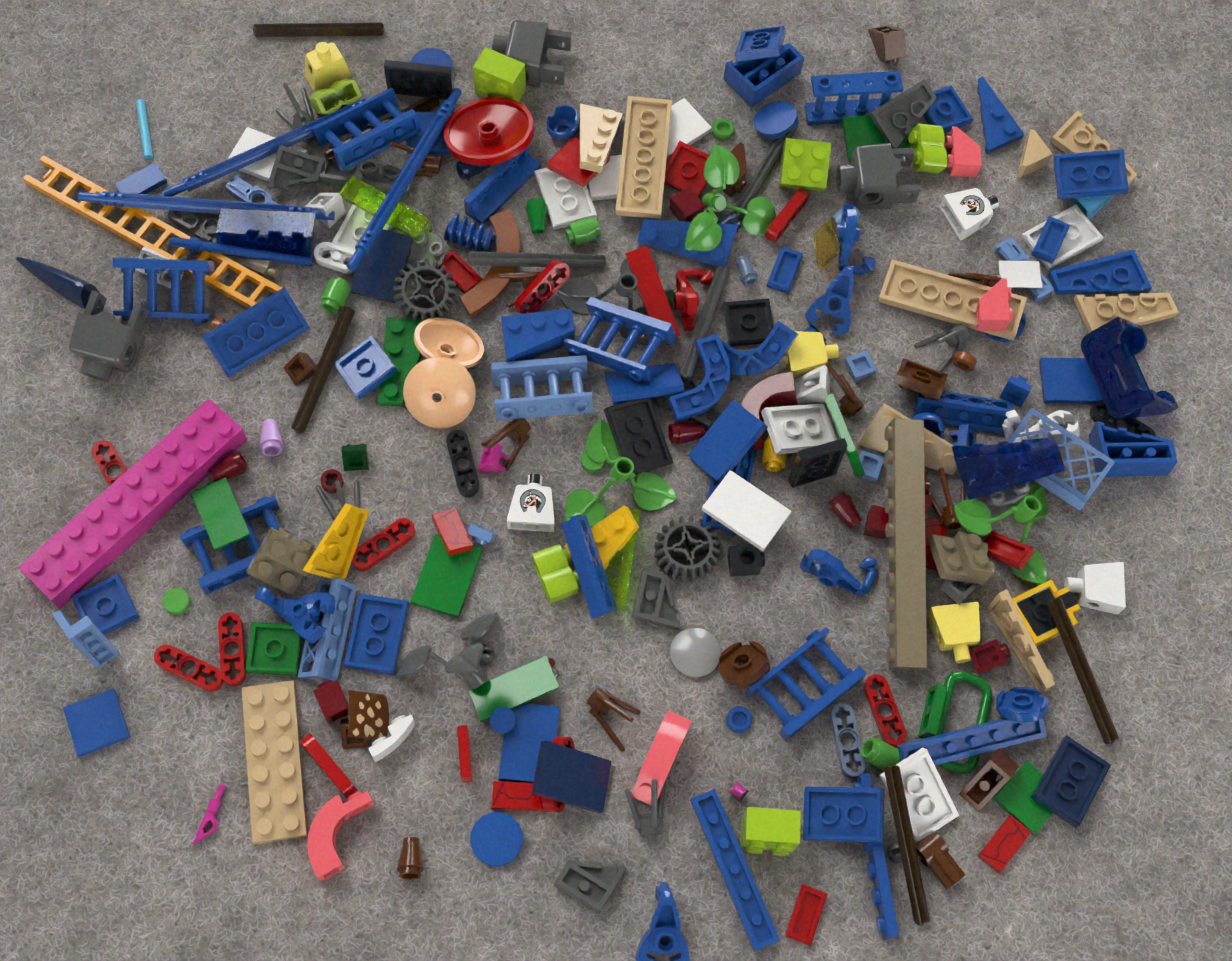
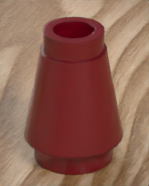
(685, 432)
(229, 467)
(845, 509)

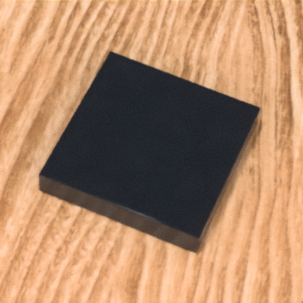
(747, 321)

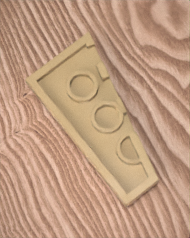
(596, 136)
(1080, 137)
(1137, 309)
(936, 450)
(1016, 634)

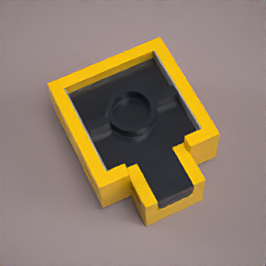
(1036, 613)

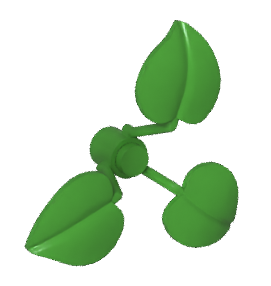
(720, 170)
(650, 492)
(976, 519)

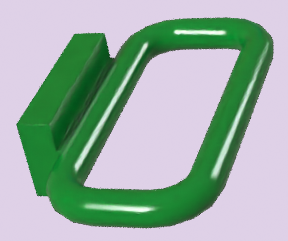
(937, 710)

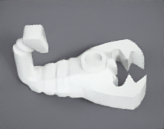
(1059, 417)

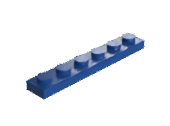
(975, 740)
(734, 870)
(877, 870)

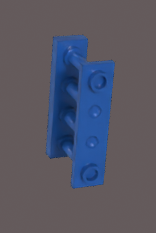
(849, 84)
(373, 141)
(175, 268)
(621, 318)
(236, 568)
(829, 692)

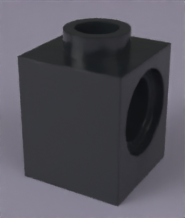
(737, 567)

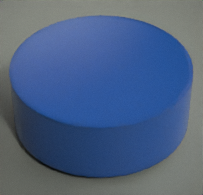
(739, 719)
(502, 720)

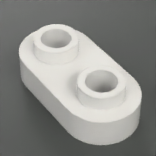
(338, 256)

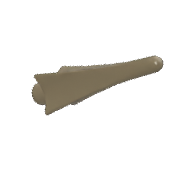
(261, 267)

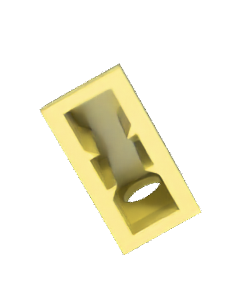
(325, 66)
(808, 353)
(956, 628)

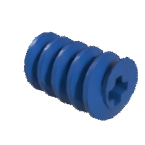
(470, 235)

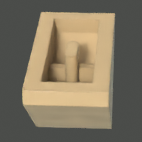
(1034, 154)

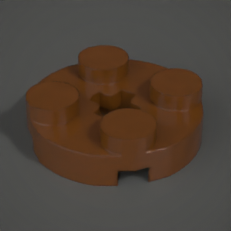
(742, 676)

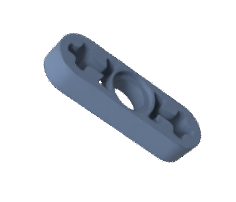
(857, 757)

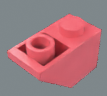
(963, 155)
(993, 308)

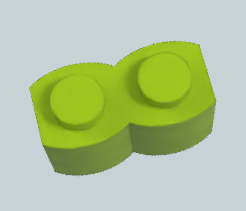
(339, 93)
(928, 148)
(555, 573)

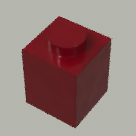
(686, 205)
(332, 700)

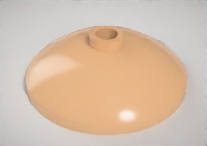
(449, 339)
(442, 377)

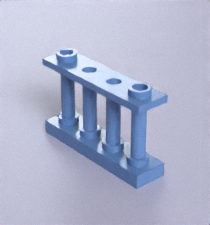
(541, 371)

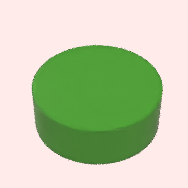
(723, 129)
(589, 466)
(176, 601)

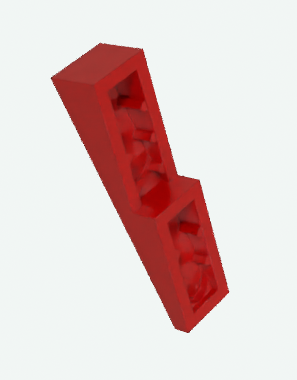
(650, 286)

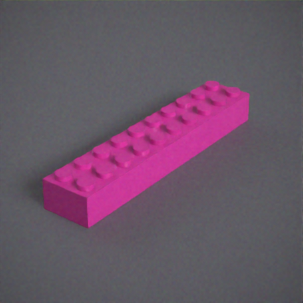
(132, 503)

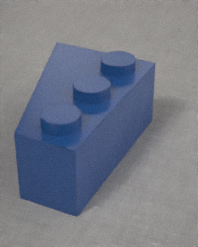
(762, 77)
(536, 333)
(1132, 452)

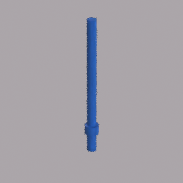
(195, 245)

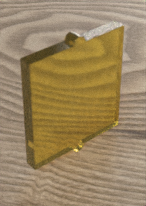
(826, 243)

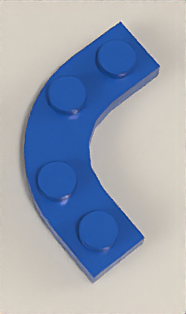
(764, 356)
(712, 387)

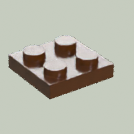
(920, 379)

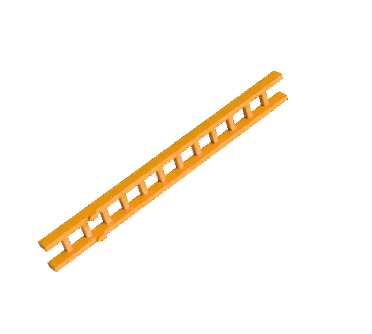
(150, 221)

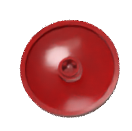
(489, 131)

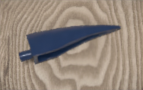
(65, 284)

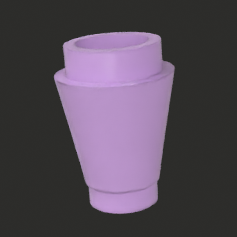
(271, 440)

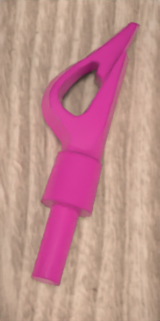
(209, 816)

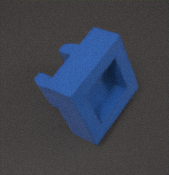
(1016, 390)
(965, 436)

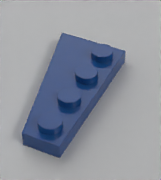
(672, 235)
(1102, 276)

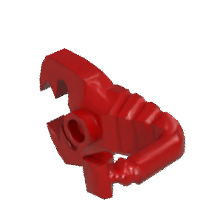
(685, 298)

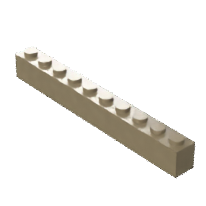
(906, 545)

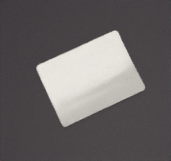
(1021, 273)

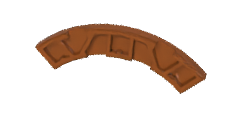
(491, 286)

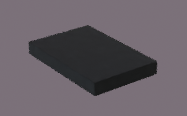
(419, 79)
(638, 434)
(817, 462)

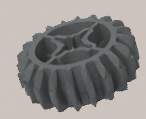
(433, 285)
(678, 551)

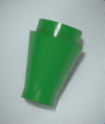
(536, 212)

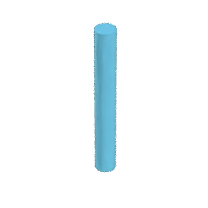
(144, 129)

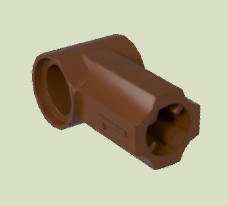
(935, 855)

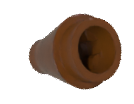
(410, 860)

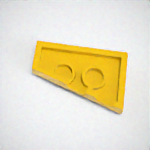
(613, 534)
(339, 544)

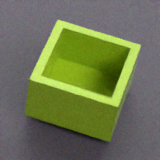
(499, 76)
(805, 165)
(770, 830)

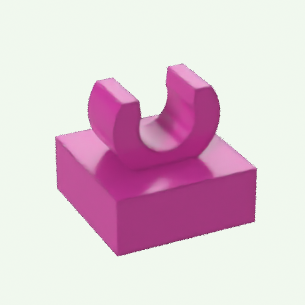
(490, 459)

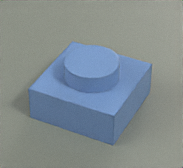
(860, 366)
(871, 465)
(481, 534)

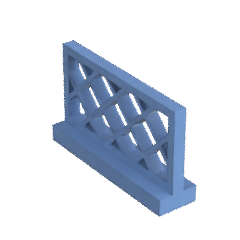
(1054, 483)

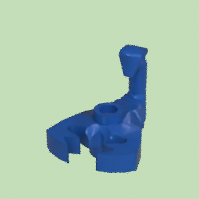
(847, 235)
(835, 301)
(832, 572)
(301, 612)
(664, 930)

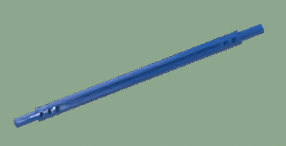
(250, 156)
(403, 180)
(187, 204)

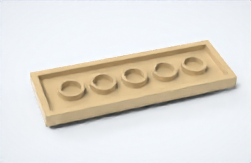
(643, 157)
(942, 296)
(274, 762)

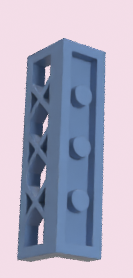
(88, 639)
(330, 646)

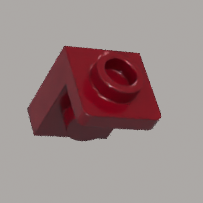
(990, 656)

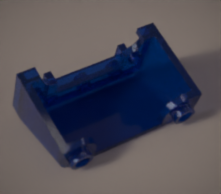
(1113, 364)

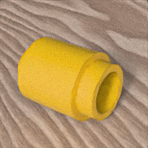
(770, 460)

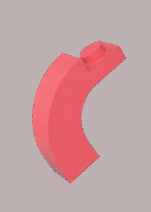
(661, 756)
(324, 830)

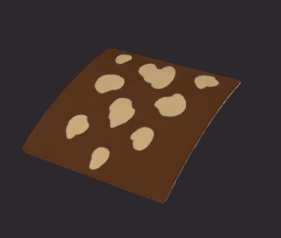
(367, 715)

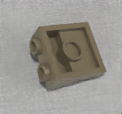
(961, 558)
(281, 560)

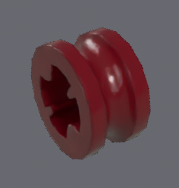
(327, 474)

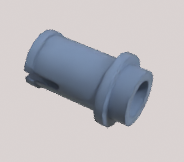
(748, 275)

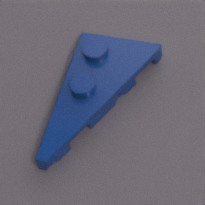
(997, 122)

